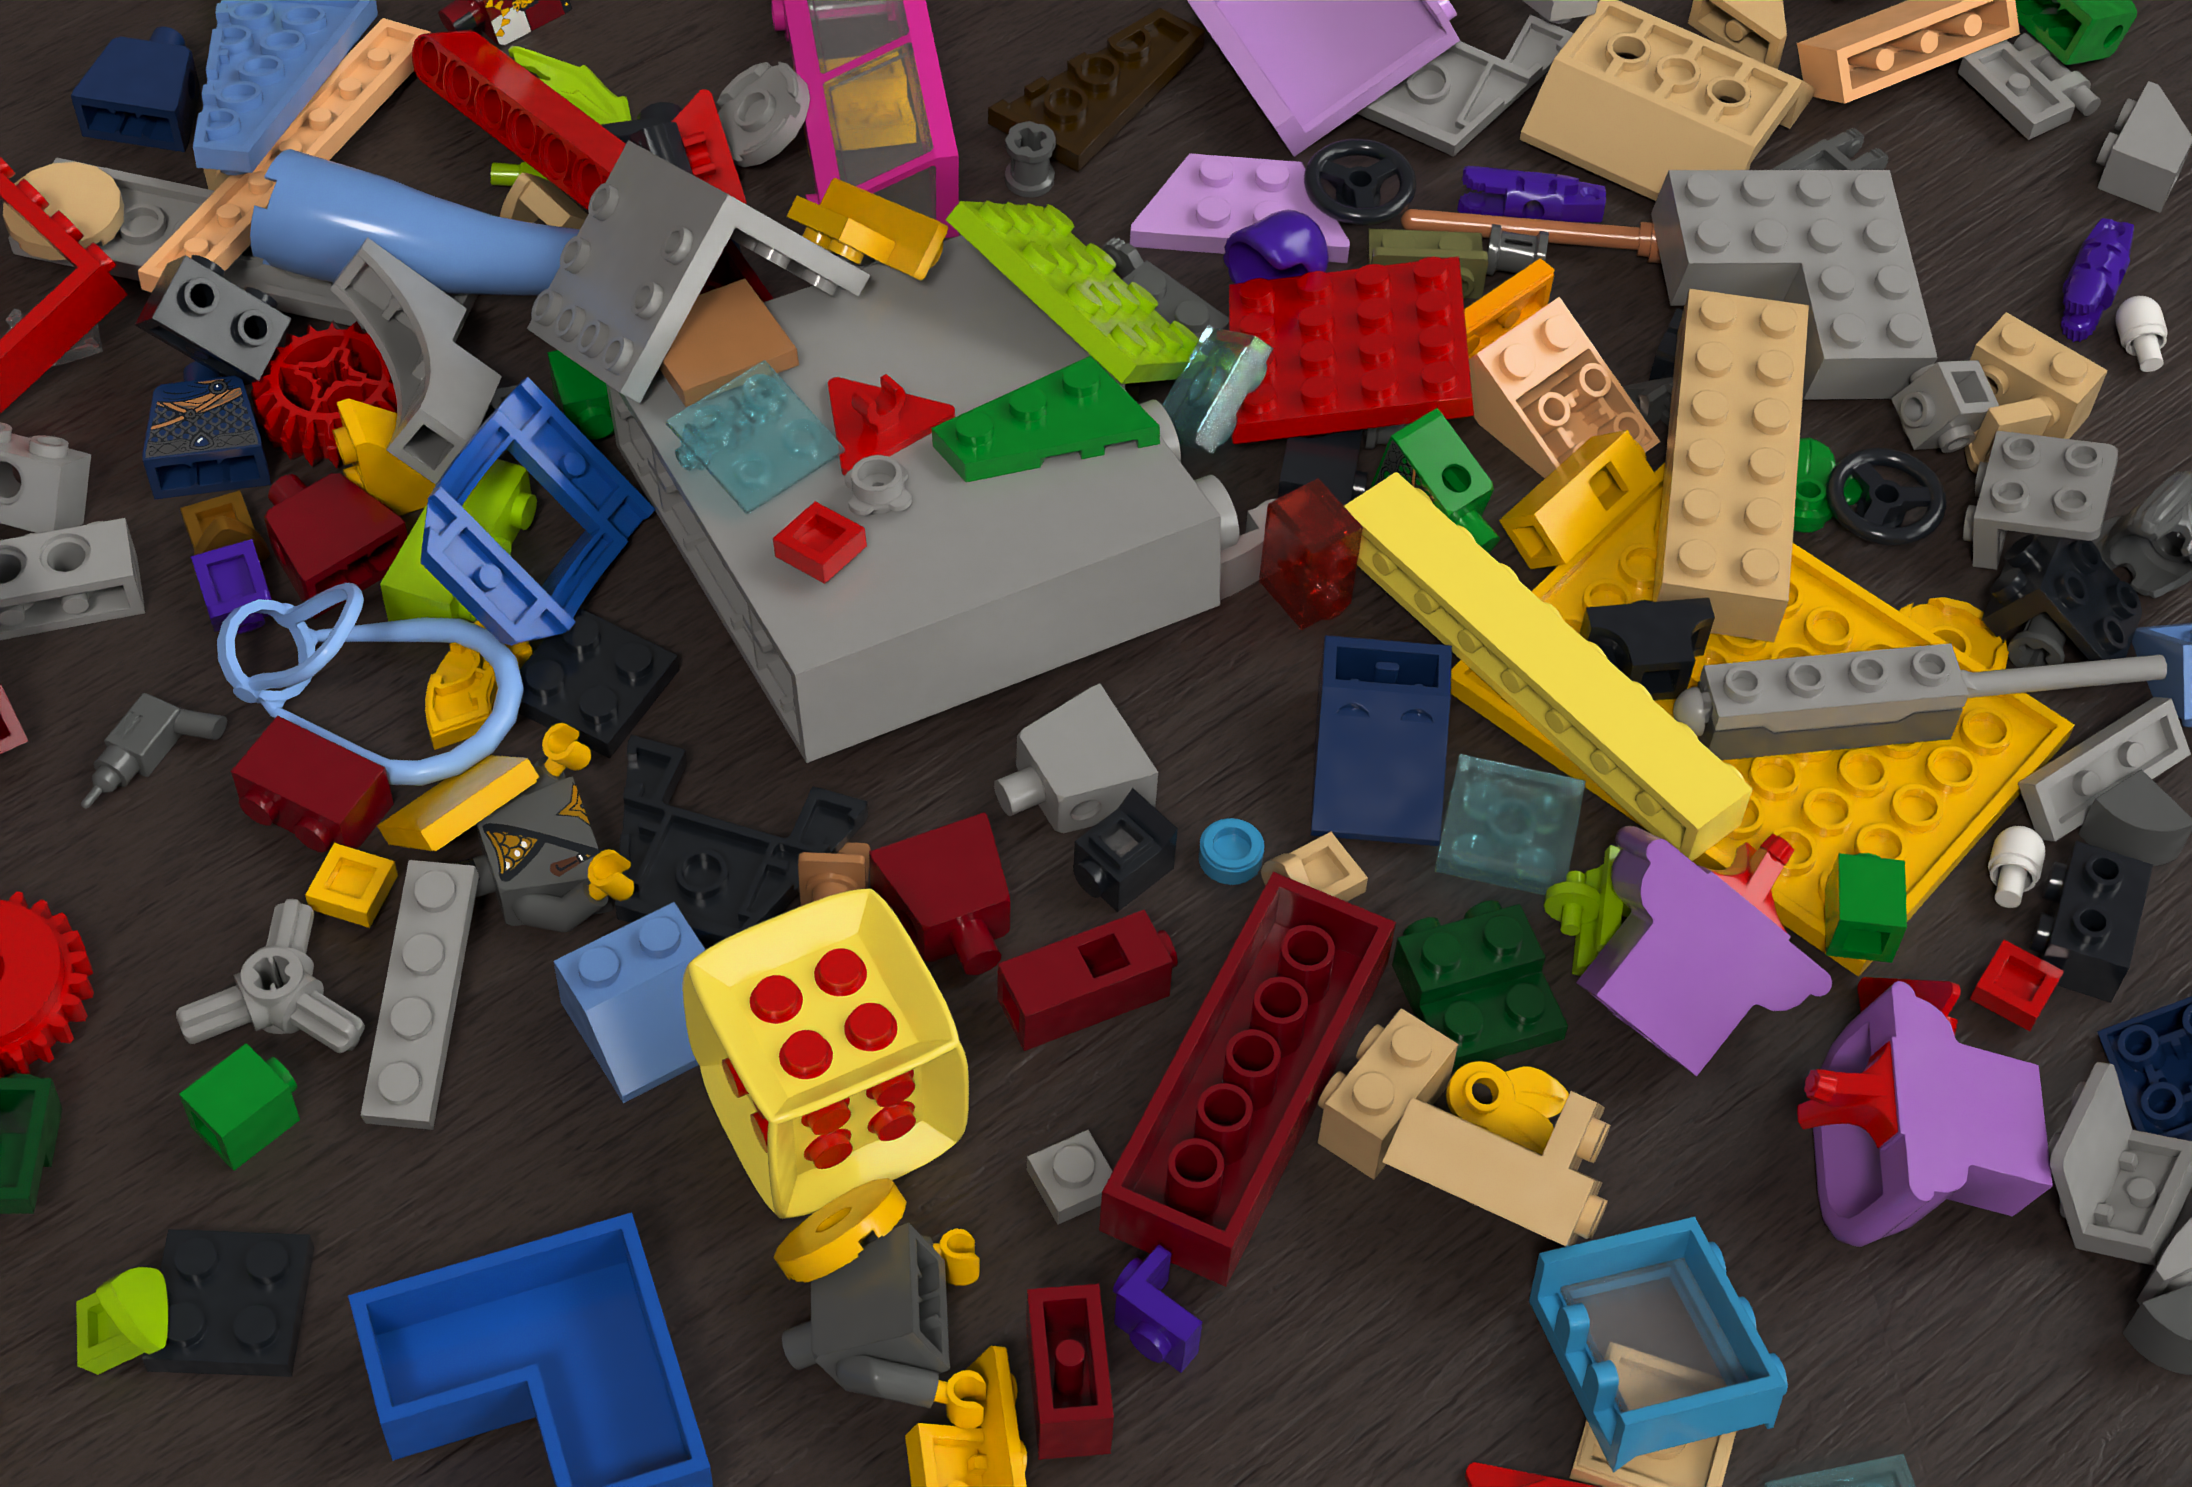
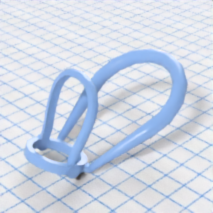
(408, 630)

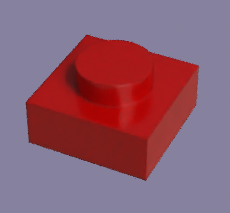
(819, 542)
(2016, 985)

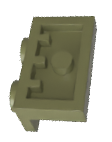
(1406, 246)

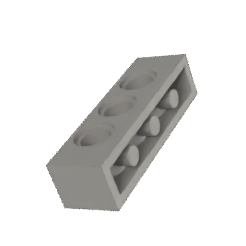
(51, 482)
(68, 578)

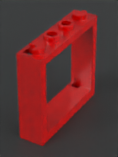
(67, 310)

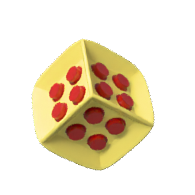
(826, 1050)

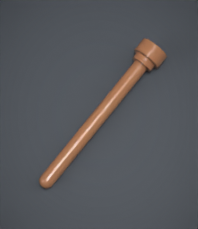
(1560, 232)

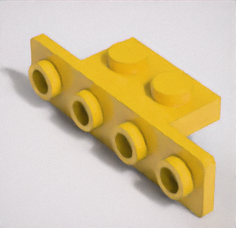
(867, 225)
(976, 1456)

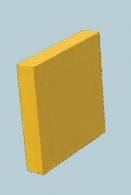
(458, 803)

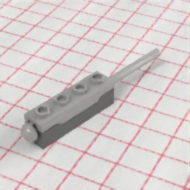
(1865, 697)

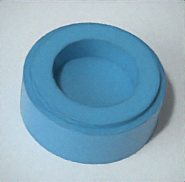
(1231, 851)

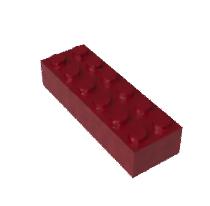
(1247, 1078)

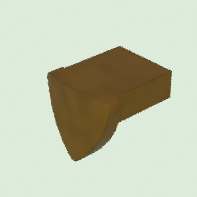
(220, 524)

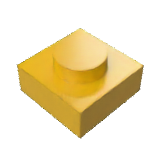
(351, 885)

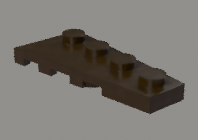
(1103, 88)

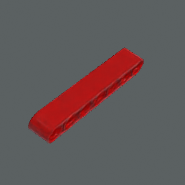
(518, 110)

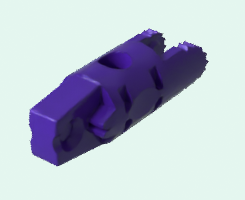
(1531, 195)
(2095, 277)

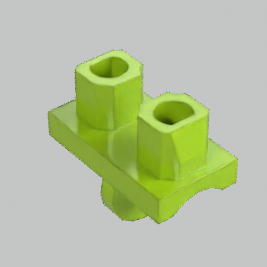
(1587, 909)

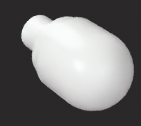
(2142, 331)
(2015, 864)

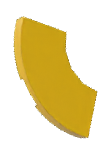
(463, 693)

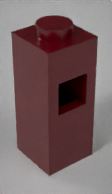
(1085, 979)

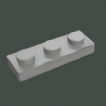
(2066, 787)

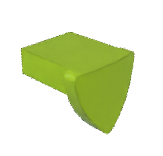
(122, 1320)

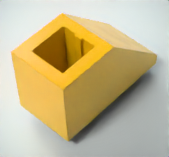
(376, 471)

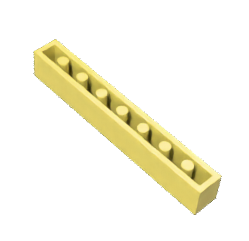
(1547, 670)

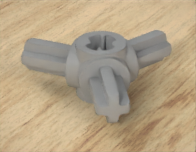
(276, 991)

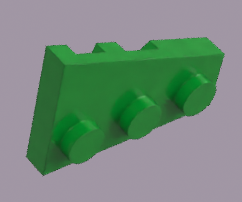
(1052, 416)

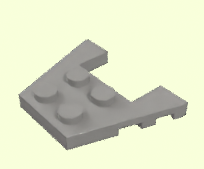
(1466, 88)

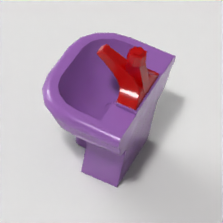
(1697, 946)
(1919, 1121)

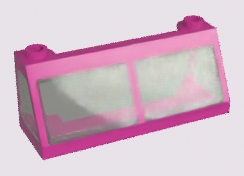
(874, 100)

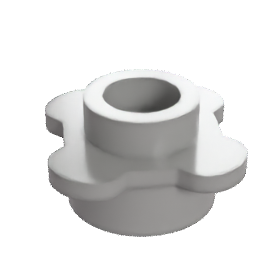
(877, 486)

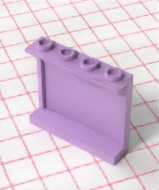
(1324, 58)

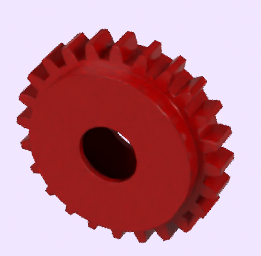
(40, 982)

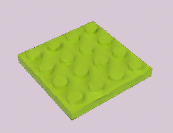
(1077, 288)

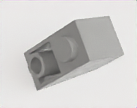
(2147, 153)

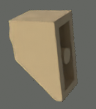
(1744, 26)

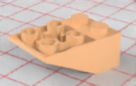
(1550, 391)

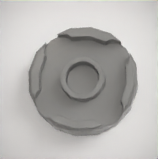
(762, 112)

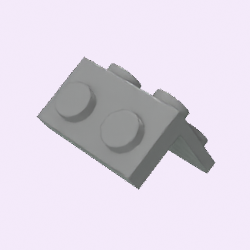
(2038, 489)
(2116, 1182)

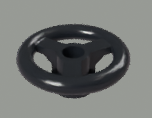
(1359, 187)
(1883, 501)

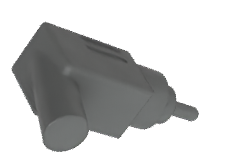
(145, 739)

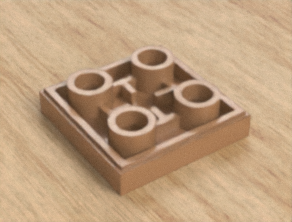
(722, 339)

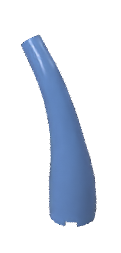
(329, 209)

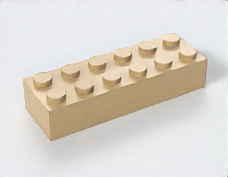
(1733, 460)

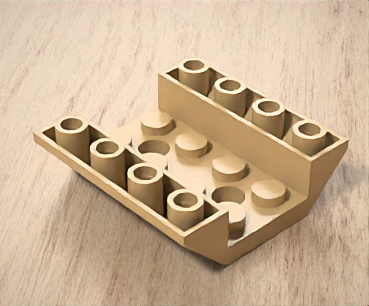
(1659, 105)

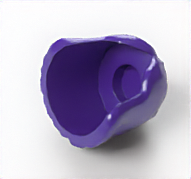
(1276, 248)

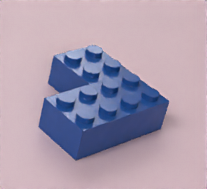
(541, 1333)

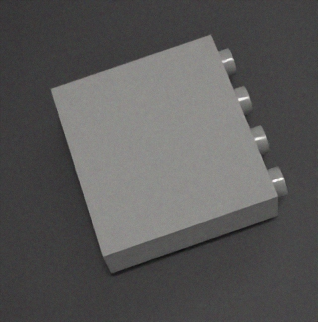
(972, 576)

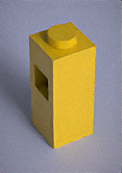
(1579, 499)

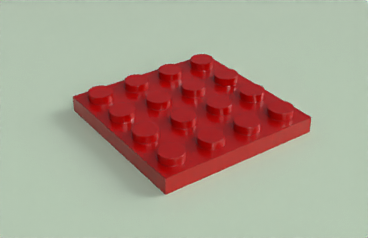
(1354, 348)

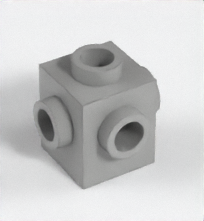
(1944, 405)

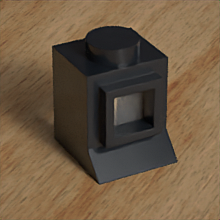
(1125, 852)

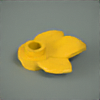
(1519, 1106)

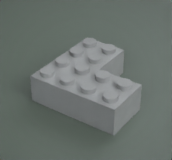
(1810, 242)

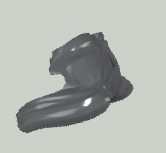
(2153, 538)

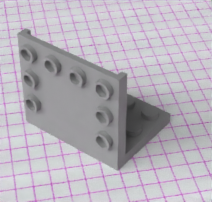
(645, 261)

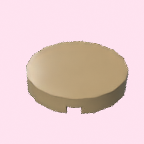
(80, 193)

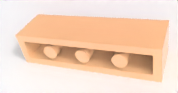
(1901, 44)

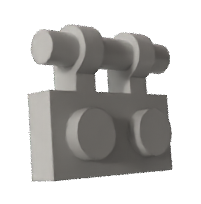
(2028, 85)

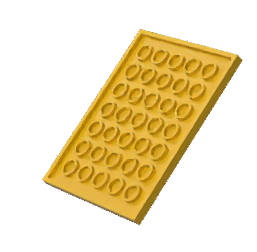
(1886, 800)

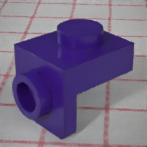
(230, 580)
(1150, 1318)

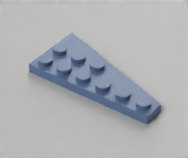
(264, 71)

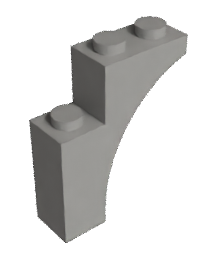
(436, 382)

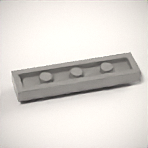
(420, 995)

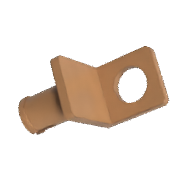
(833, 873)

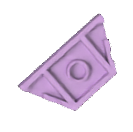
(1223, 194)

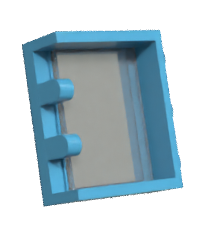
(1655, 1340)

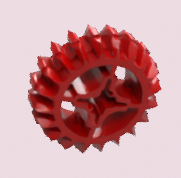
(305, 381)

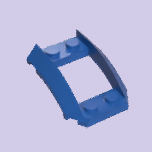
(577, 477)

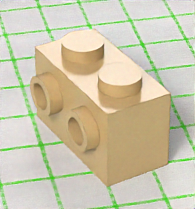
(2032, 365)
(1370, 1101)

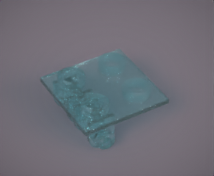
(753, 437)

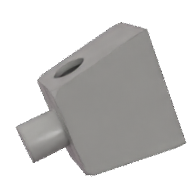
(1077, 764)

